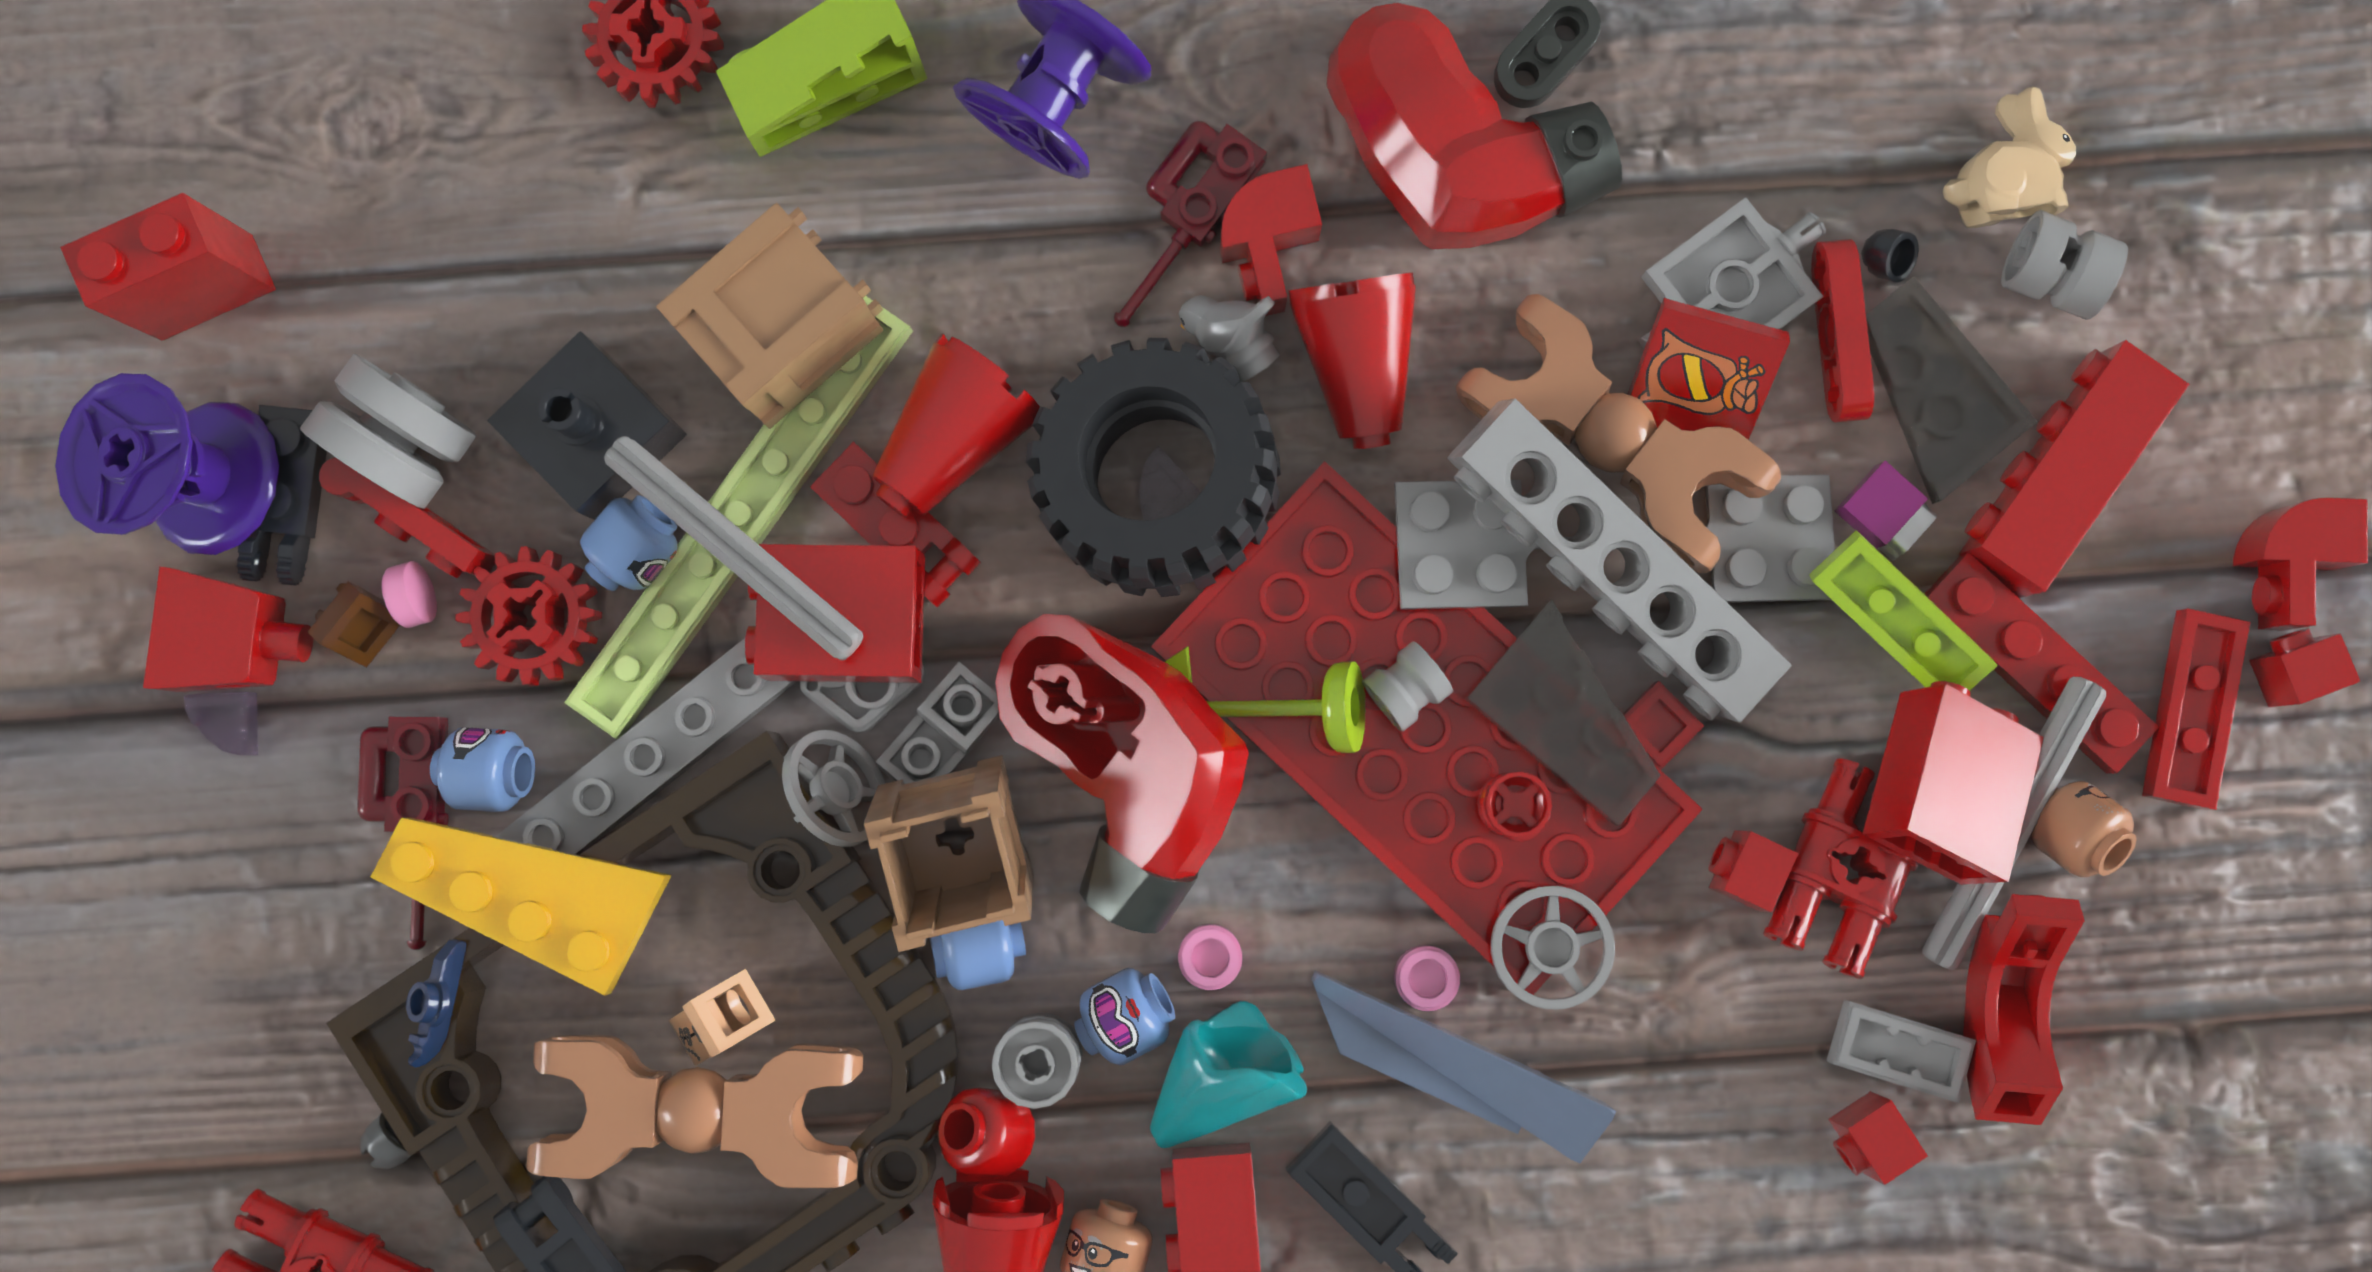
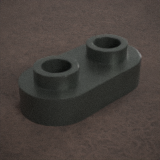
(1544, 53)

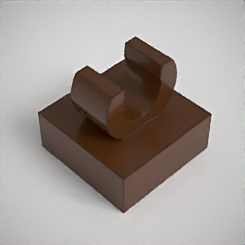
(354, 624)

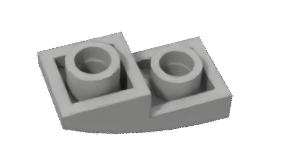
(943, 729)

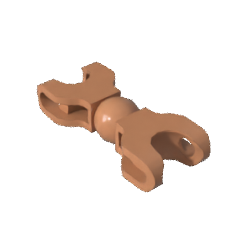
(1620, 433)
(694, 1111)

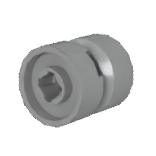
(2068, 267)
(1037, 1060)

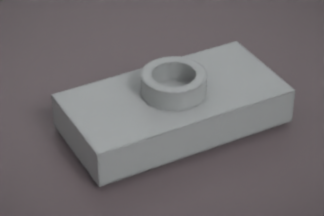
(1901, 1051)

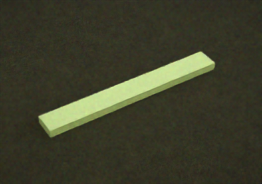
(753, 500)

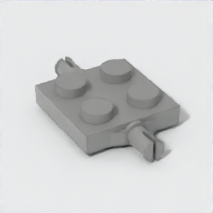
(1740, 269)

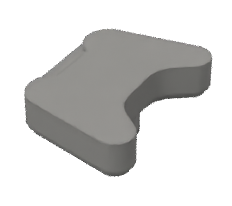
(859, 704)

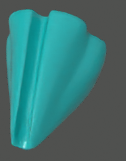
(1224, 1075)

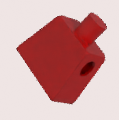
(218, 635)

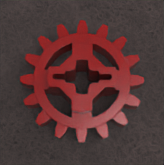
(665, 63)
(509, 630)

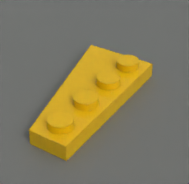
(539, 901)

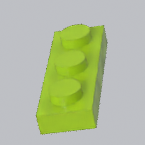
(1900, 616)

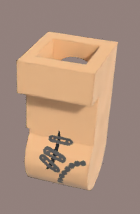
(719, 1019)

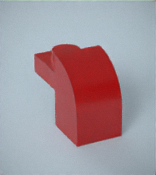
(1266, 217)
(2289, 549)

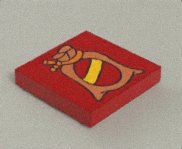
(1707, 368)

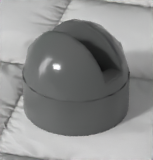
(383, 1144)

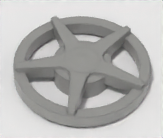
(833, 786)
(1553, 947)

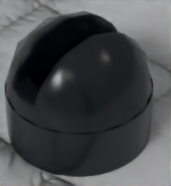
(1890, 254)

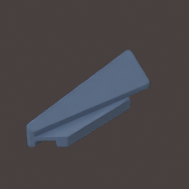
(1460, 1070)

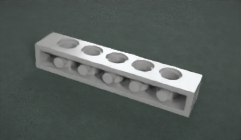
(1742, 662)

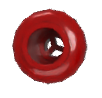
(986, 1133)

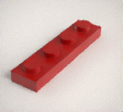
(2037, 658)

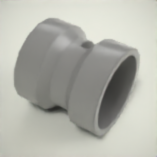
(1407, 686)

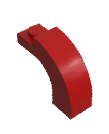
(2009, 1005)

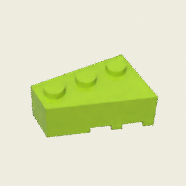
(821, 70)

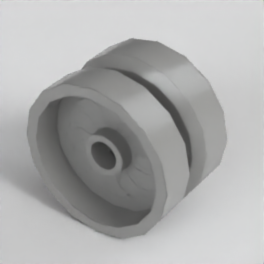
(390, 430)

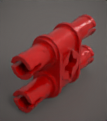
(1819, 876)
(310, 1241)

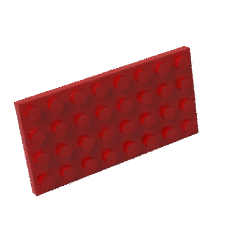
(1329, 594)

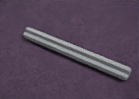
(734, 548)
(2062, 737)

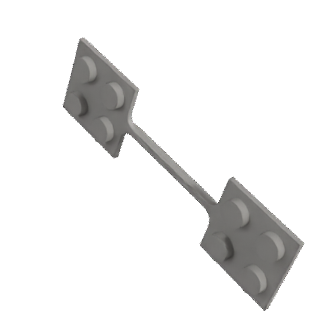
(1464, 558)

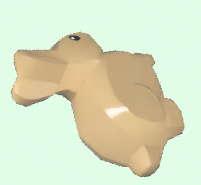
(2015, 175)

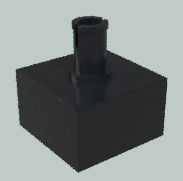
(572, 417)

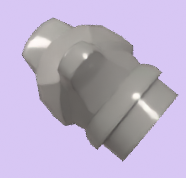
(1232, 332)

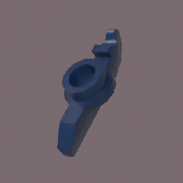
(433, 1002)

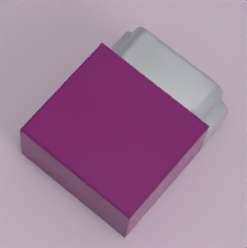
(1887, 510)

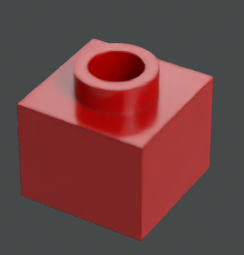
(2303, 668)
(1751, 869)
(1876, 1139)

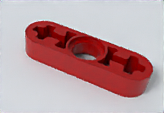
(1843, 331)

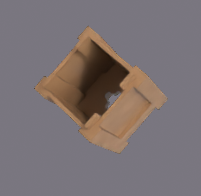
(772, 315)
(945, 887)

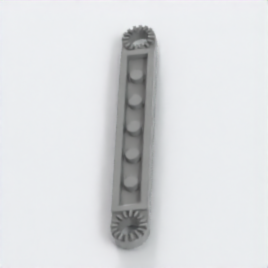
(648, 756)

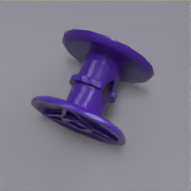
(1054, 82)
(143, 460)

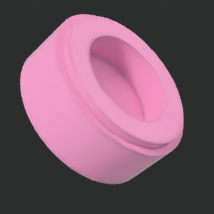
(409, 594)
(1210, 957)
(1426, 978)

